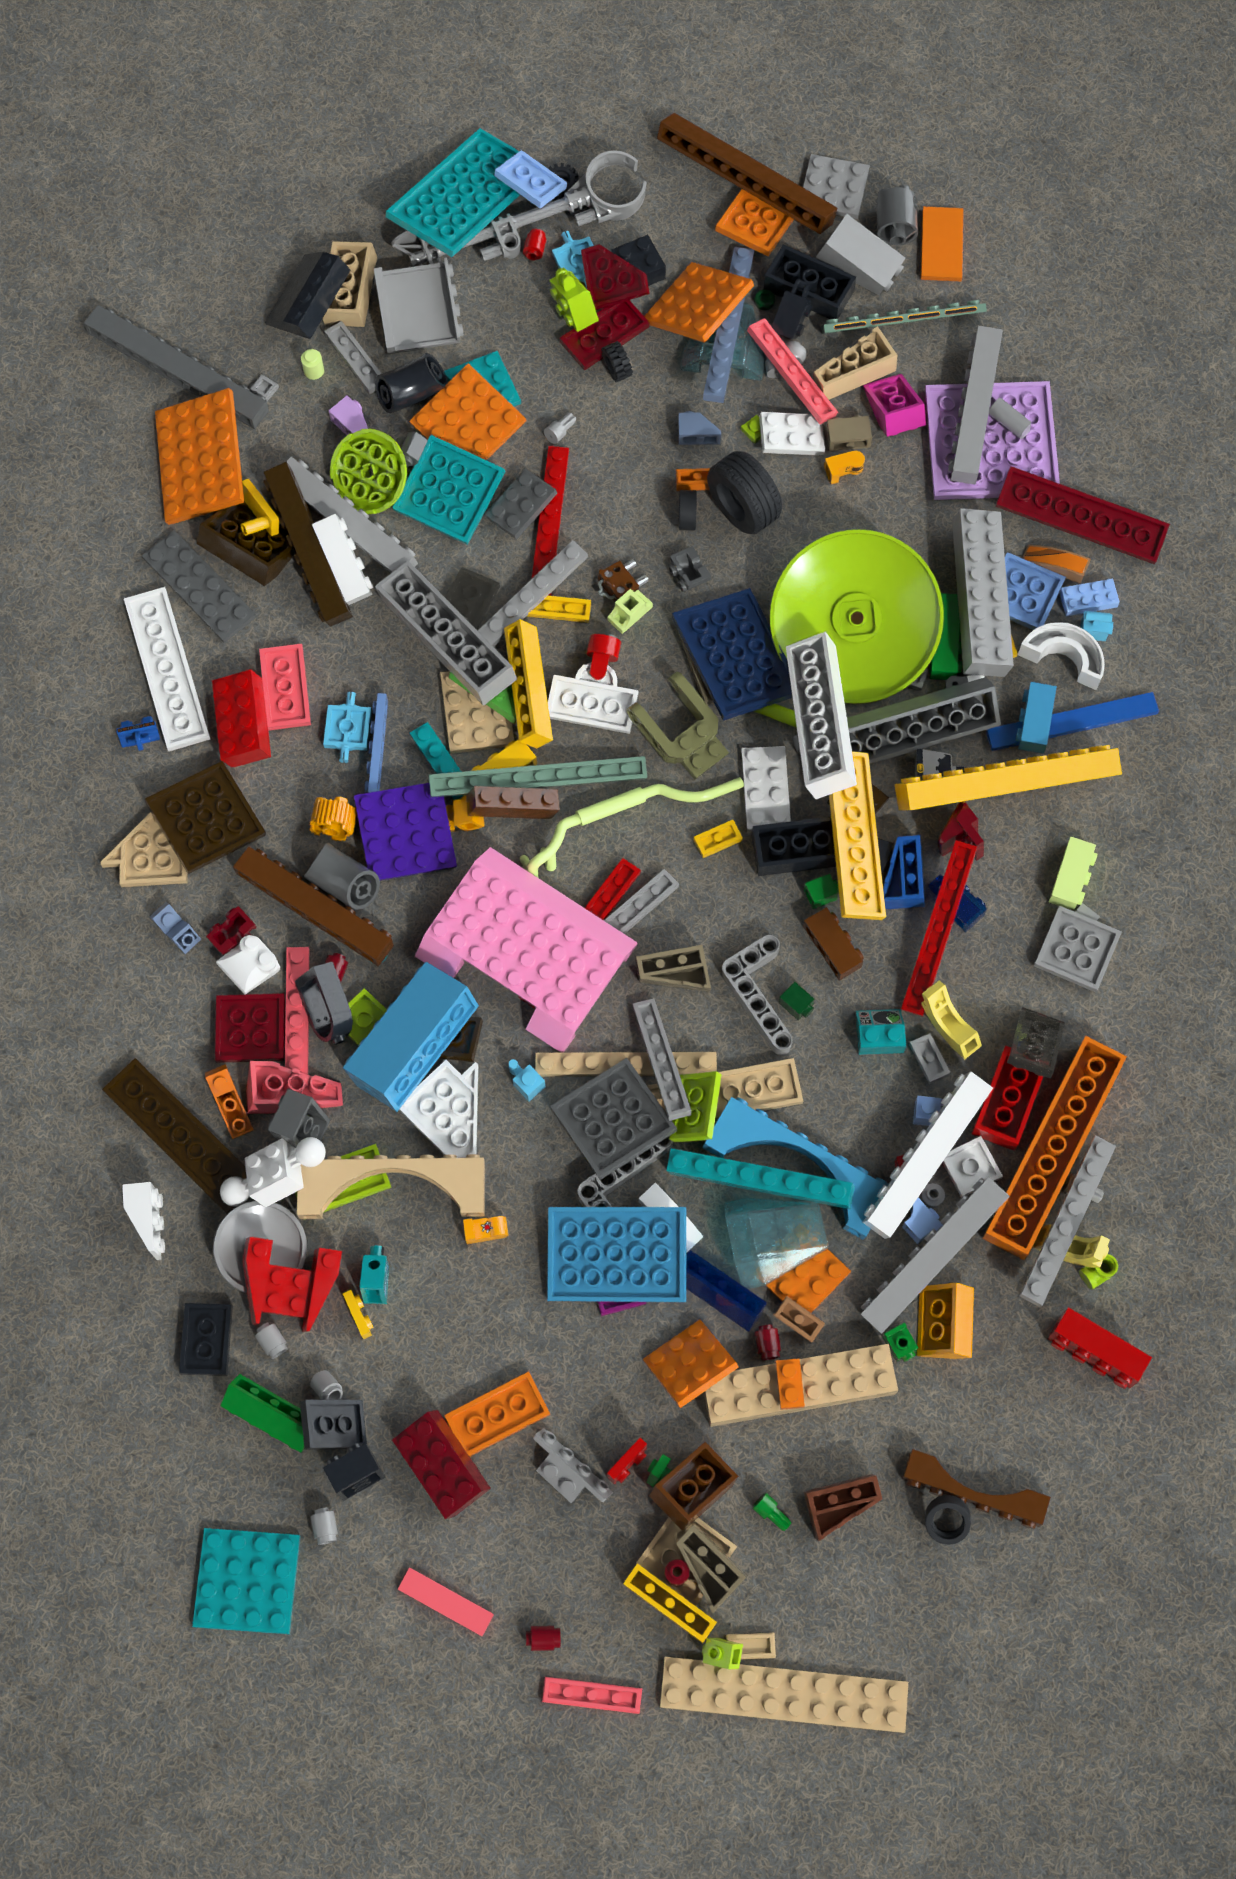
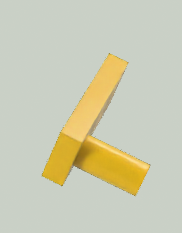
(265, 515)

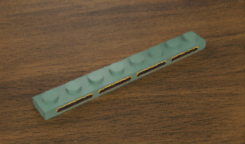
(912, 315)

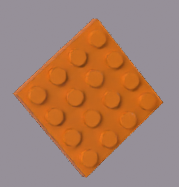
(698, 301)
(469, 415)

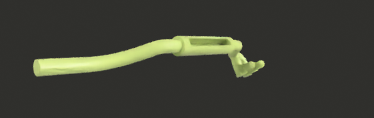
(615, 805)

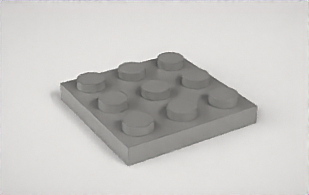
(837, 182)
(1077, 949)

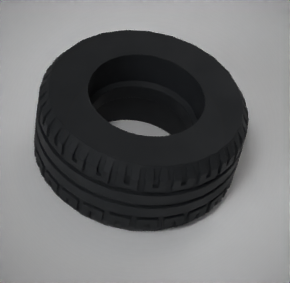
(744, 492)

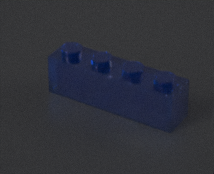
(722, 1292)

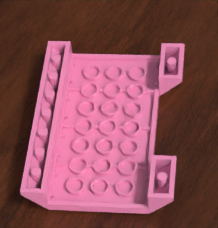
(527, 942)

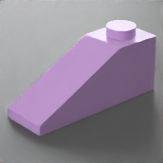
(348, 416)

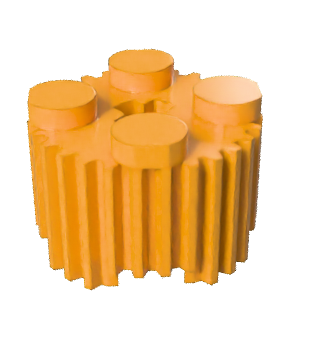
(333, 818)

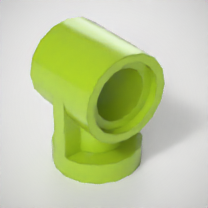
(1095, 1276)

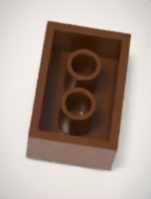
(693, 1486)

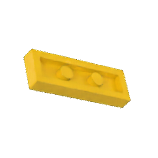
(563, 609)

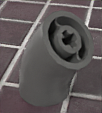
(344, 878)

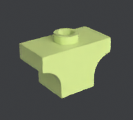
(629, 610)

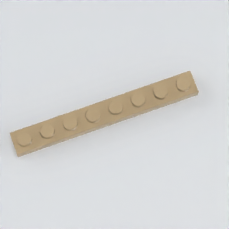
(598, 1062)

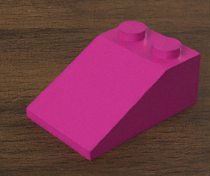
(895, 405)

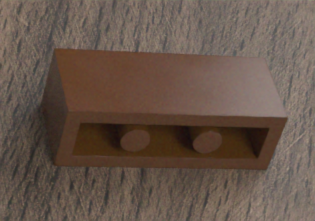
(833, 943)

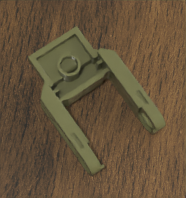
(695, 747)

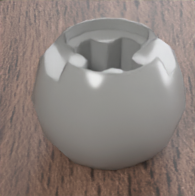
(797, 350)

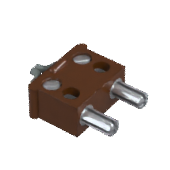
(618, 580)

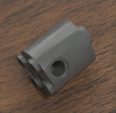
(897, 215)

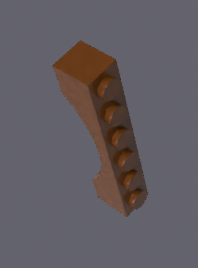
(927, 1472)

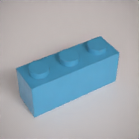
(1036, 717)

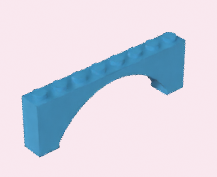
(744, 1127)

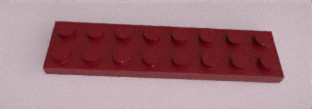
(1082, 515)

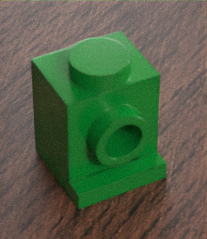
(892, 1338)

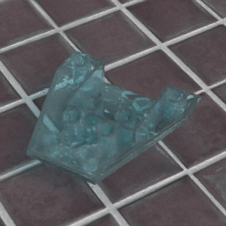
(746, 355)
(772, 1237)

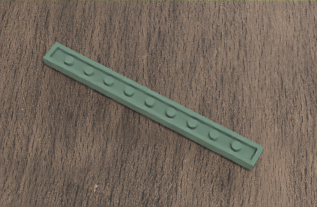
(539, 776)

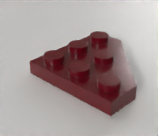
(611, 277)

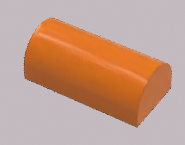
(692, 479)

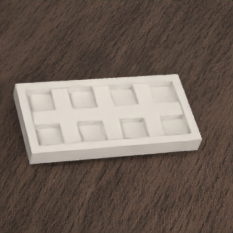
(765, 786)

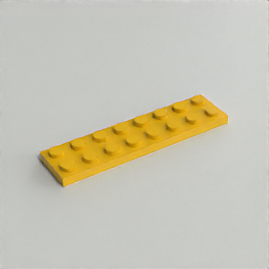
(857, 846)

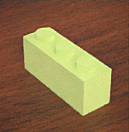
(1073, 874)

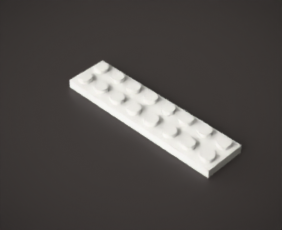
(166, 669)

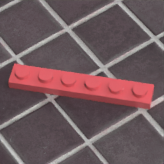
(792, 371)
(296, 1017)

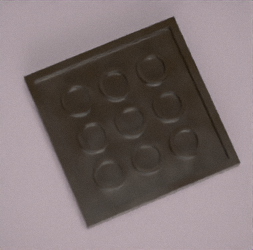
(205, 817)

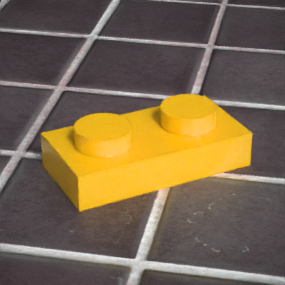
(717, 838)
(362, 1322)

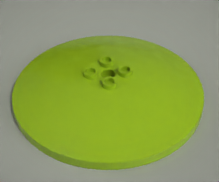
(869, 576)

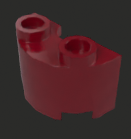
(231, 932)

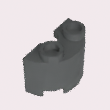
(688, 569)

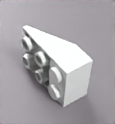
(142, 1206)

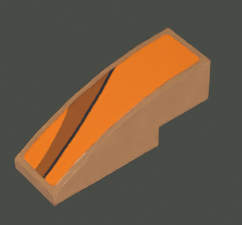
(1059, 561)

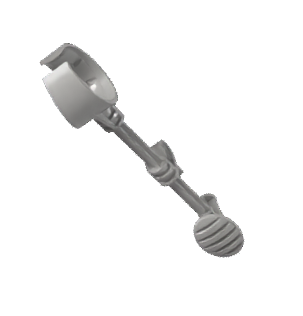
(505, 229)

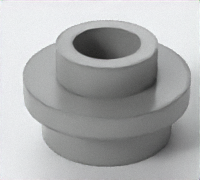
(933, 1202)

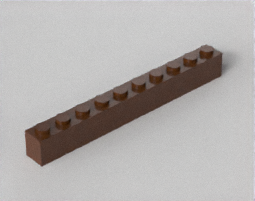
(747, 173)

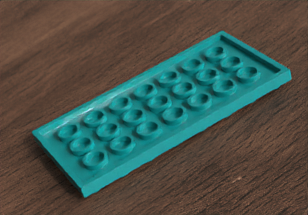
(457, 195)

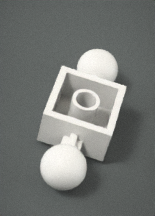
(273, 1172)

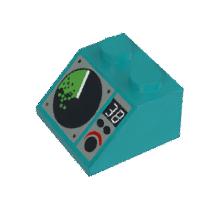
(880, 1032)

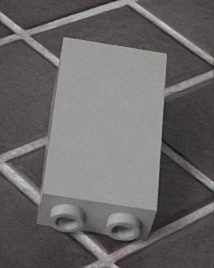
(862, 255)

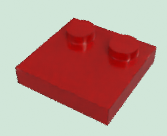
(635, 1454)

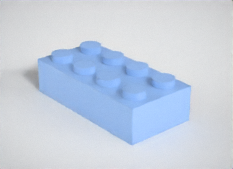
(1089, 597)

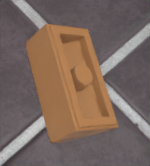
(799, 1319)

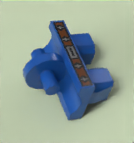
(138, 734)

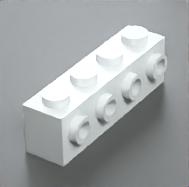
(342, 559)

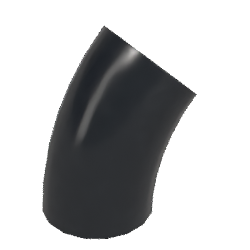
(410, 383)

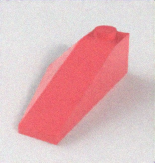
(270, 1081)

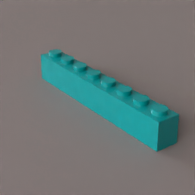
(760, 1178)

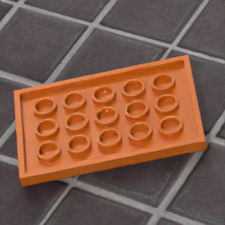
(199, 456)

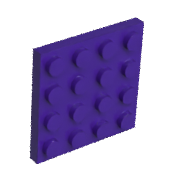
(404, 832)

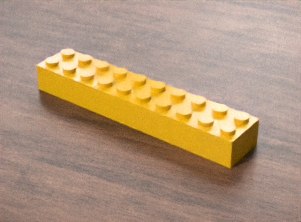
(1012, 778)

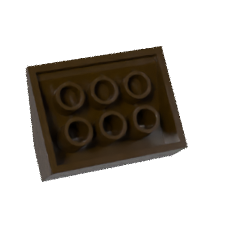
(255, 554)

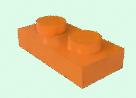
(790, 1384)

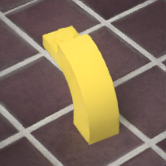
(948, 1022)
(1082, 1251)

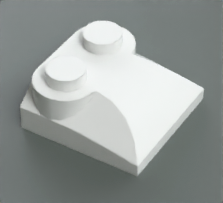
(249, 963)

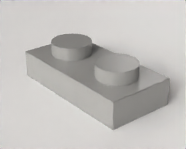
(929, 1058)

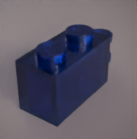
(969, 909)

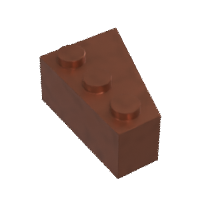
(840, 1502)

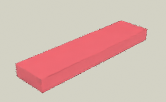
(445, 1602)
(592, 1695)

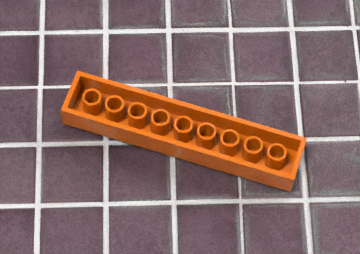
(1054, 1147)

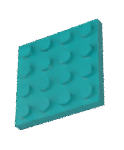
(449, 489)
(246, 1581)

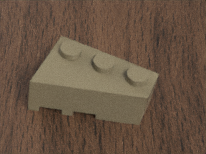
(675, 968)
(711, 1567)

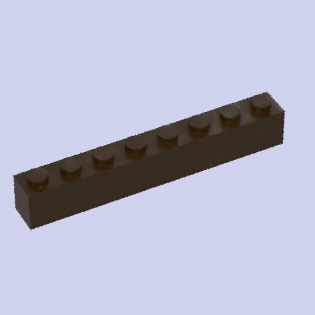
(302, 536)

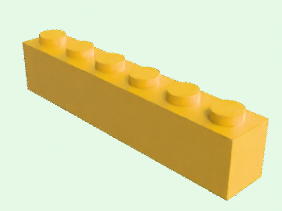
(529, 688)

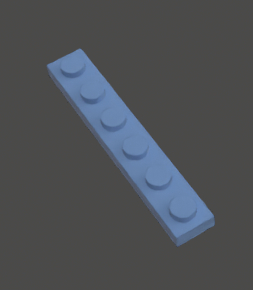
(376, 746)

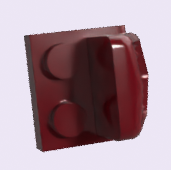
(961, 827)

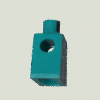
(374, 1276)

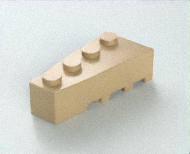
(857, 365)

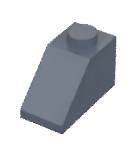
(697, 429)

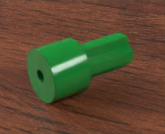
(766, 1507)

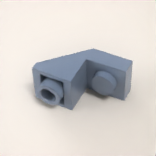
(175, 928)

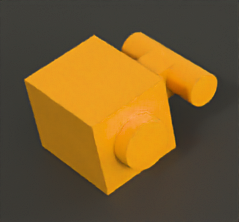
(459, 817)

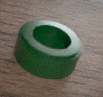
(764, 299)

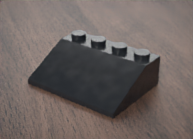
(308, 294)

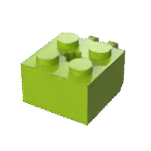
(572, 300)

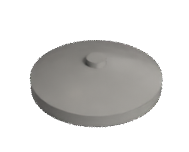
(263, 1222)

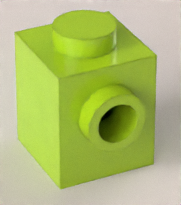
(722, 1653)

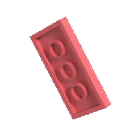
(285, 687)

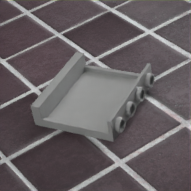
(418, 307)

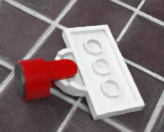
(593, 694)

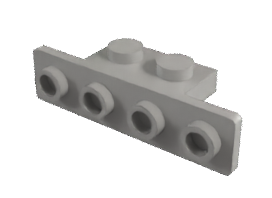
(566, 1471)

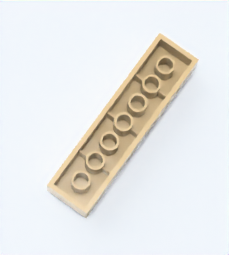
(825, 1382)

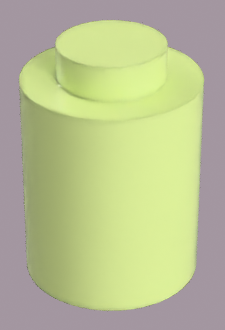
(312, 364)

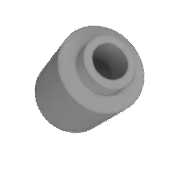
(271, 1340)
(326, 1386)
(324, 1526)

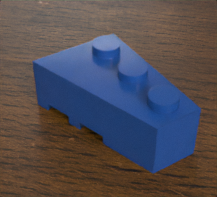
(905, 876)

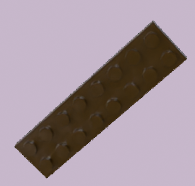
(174, 1130)

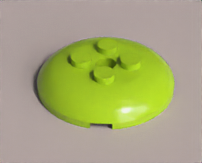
(352, 467)

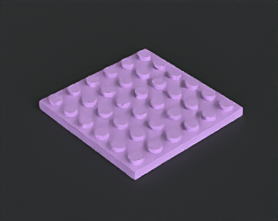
(1001, 447)

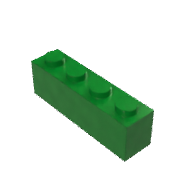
(945, 660)
(265, 1411)

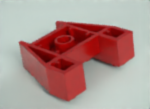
(287, 1289)

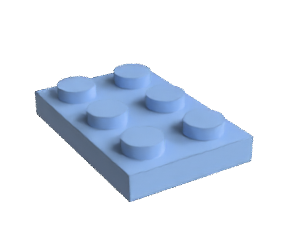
(530, 179)

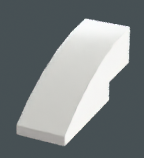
(658, 1198)

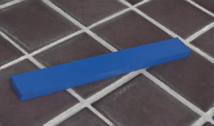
(1081, 719)

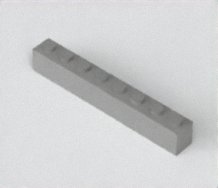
(976, 405)
(364, 533)
(934, 1255)

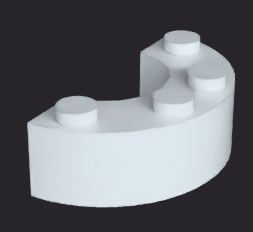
(1069, 641)

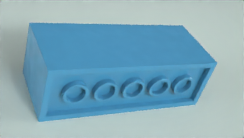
(411, 1036)

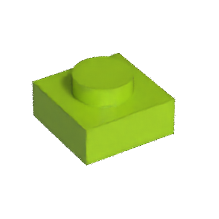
(752, 429)

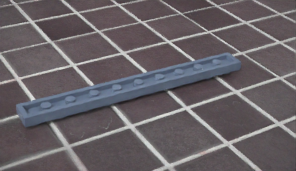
(727, 334)

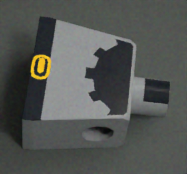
(933, 762)

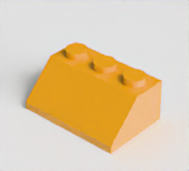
(945, 1321)

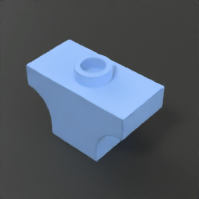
(921, 1221)

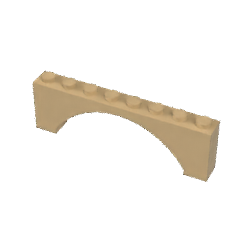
(458, 1177)

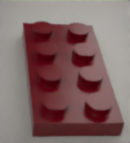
(615, 323)

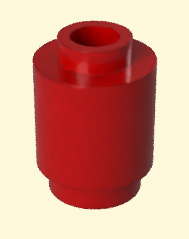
(534, 244)

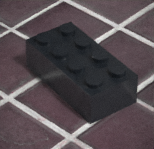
(829, 285)
(794, 846)

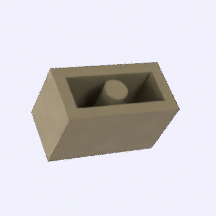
(848, 433)

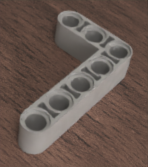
(753, 996)
(619, 1177)

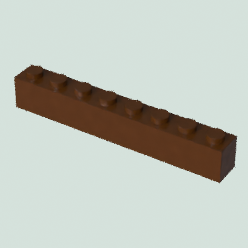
(314, 906)

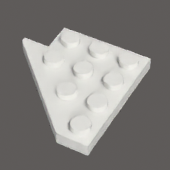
(446, 1109)

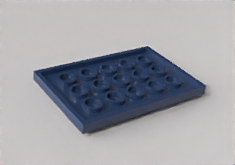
(735, 653)

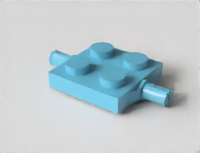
(570, 255)
(347, 727)

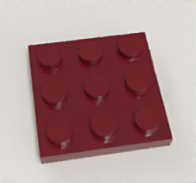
(250, 1027)

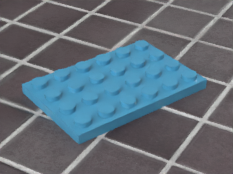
(617, 1254)

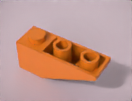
(228, 1101)

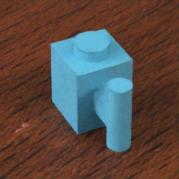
(1097, 624)
(526, 1080)

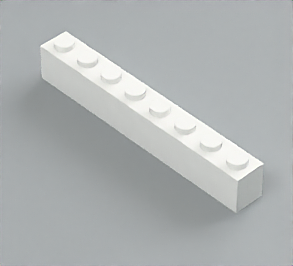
(927, 1155)

